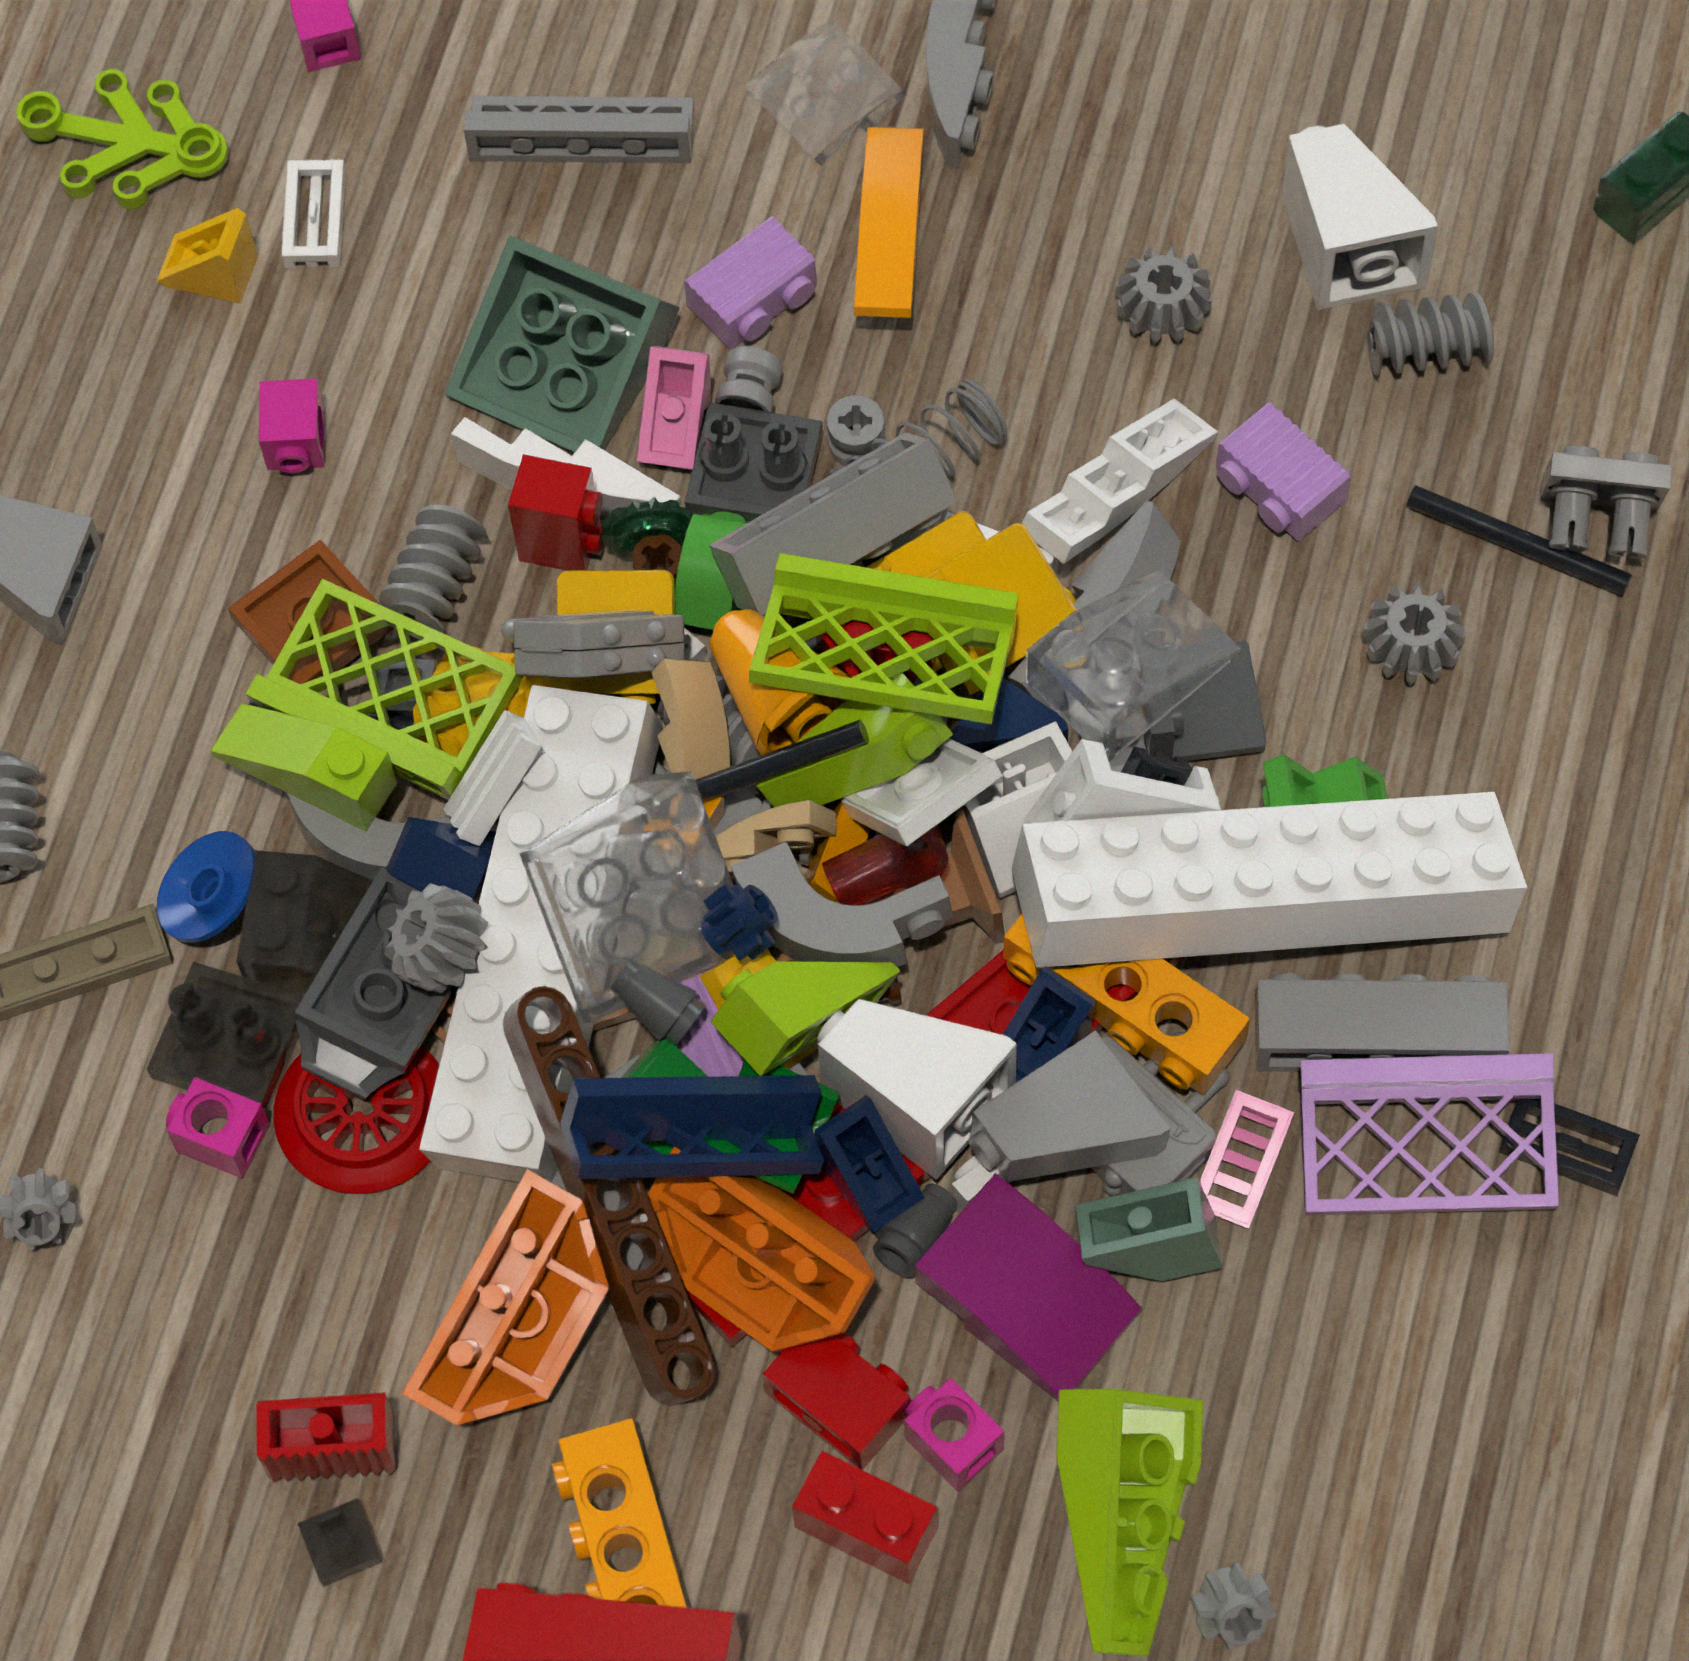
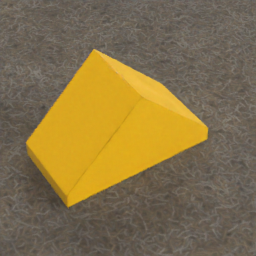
(212, 258)

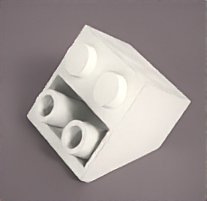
(1000, 809)

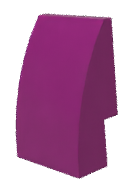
(1026, 1288)

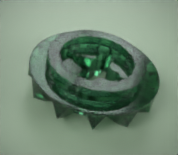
(644, 519)

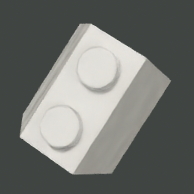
(1353, 220)
(918, 1073)

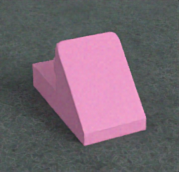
(674, 406)

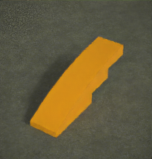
(888, 222)

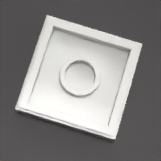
(926, 794)

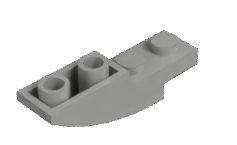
(957, 74)
(1134, 552)

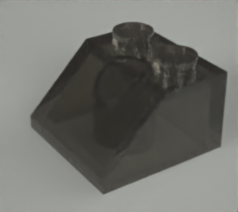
(295, 917)

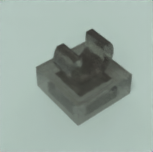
(340, 1542)

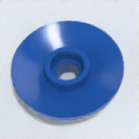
(206, 887)

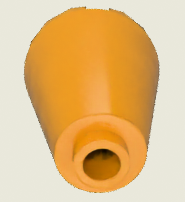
(770, 714)

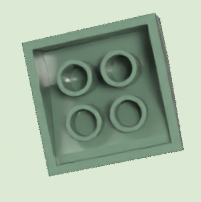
(558, 347)

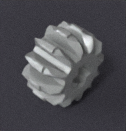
(1163, 294)
(1421, 615)
(435, 938)

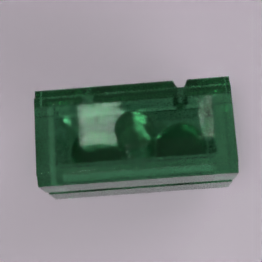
(1647, 181)

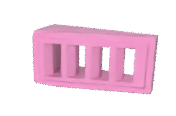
(1260, 1112)

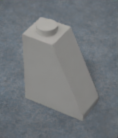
(45, 563)
(1068, 1117)

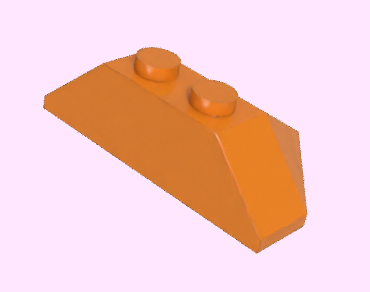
(760, 1257)
(516, 1309)

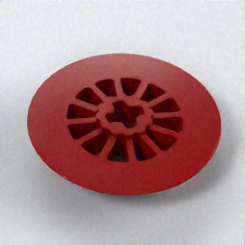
(355, 1169)

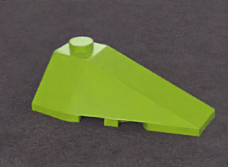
(1122, 1486)

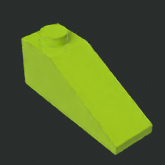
(895, 746)
(309, 762)
(788, 1003)

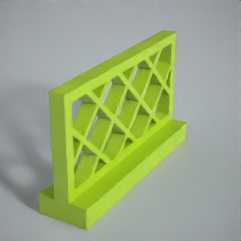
(892, 606)
(410, 757)

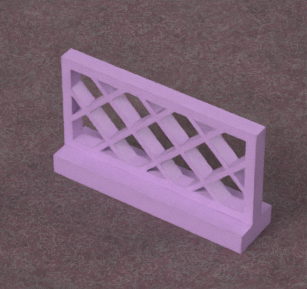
(1427, 1080)

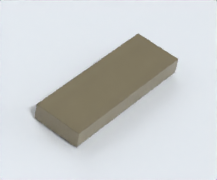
(81, 961)

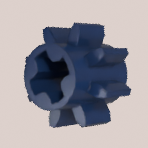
(739, 921)

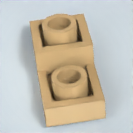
(698, 724)
(792, 822)

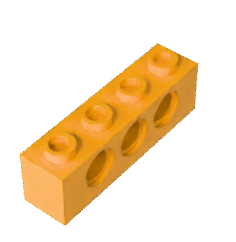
(1163, 993)
(614, 1459)

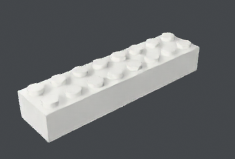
(1266, 878)
(479, 1105)

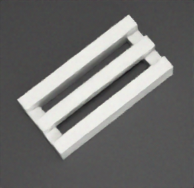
(312, 252)
(492, 777)

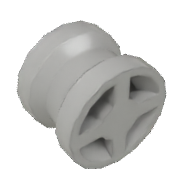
(858, 412)

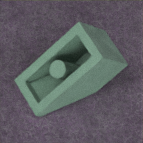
(1151, 1232)

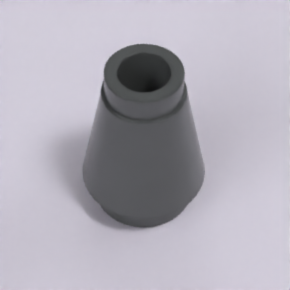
(657, 1001)
(913, 1232)

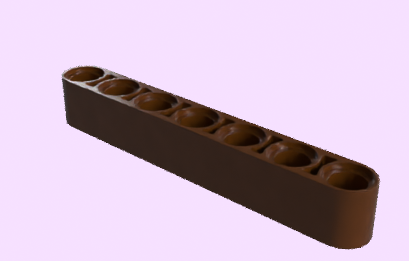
(631, 1221)

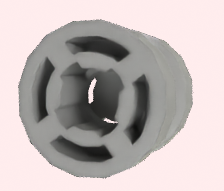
(750, 379)

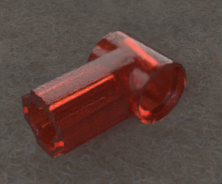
(884, 866)

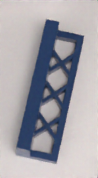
(687, 1116)

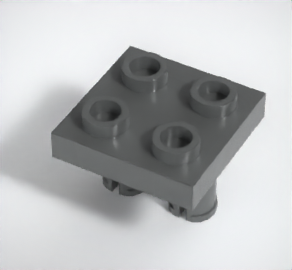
(751, 461)

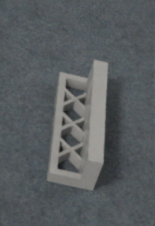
(579, 129)

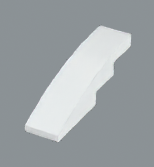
(500, 463)
(1120, 480)

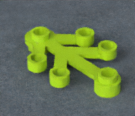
(126, 140)

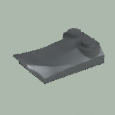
(358, 1015)

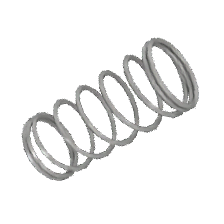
(985, 403)

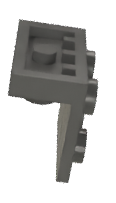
(1216, 718)

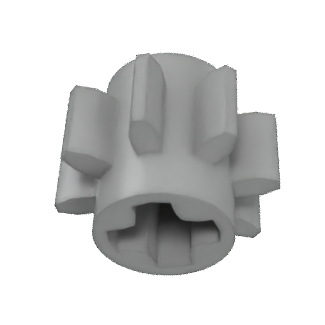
(36, 1209)
(1233, 1606)

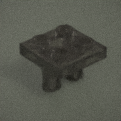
(226, 1034)

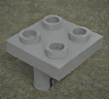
(1584, 478)

